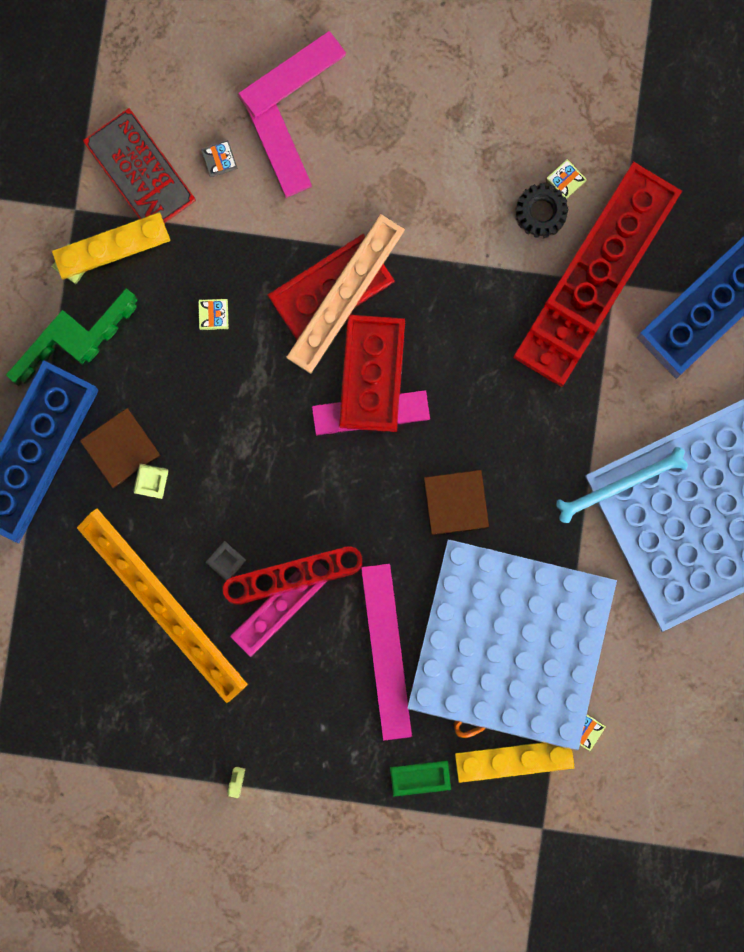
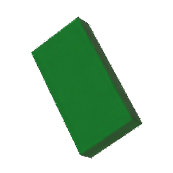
(420, 778)

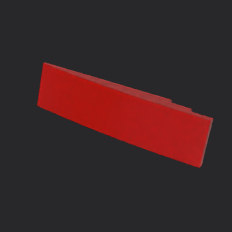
(597, 274)

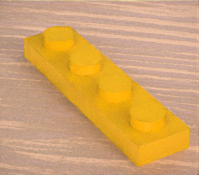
(111, 246)
(512, 761)

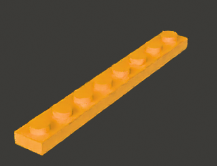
(162, 605)

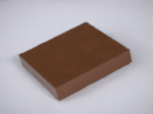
(120, 447)
(456, 502)

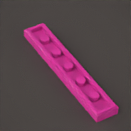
(386, 652)

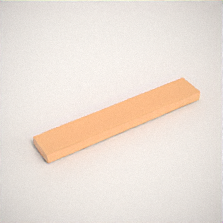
(345, 293)

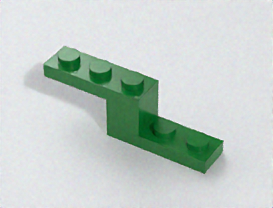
(73, 338)

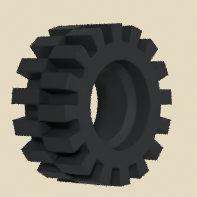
(547, 194)

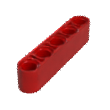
(277, 573)

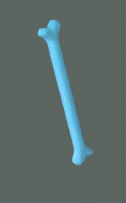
(675, 460)

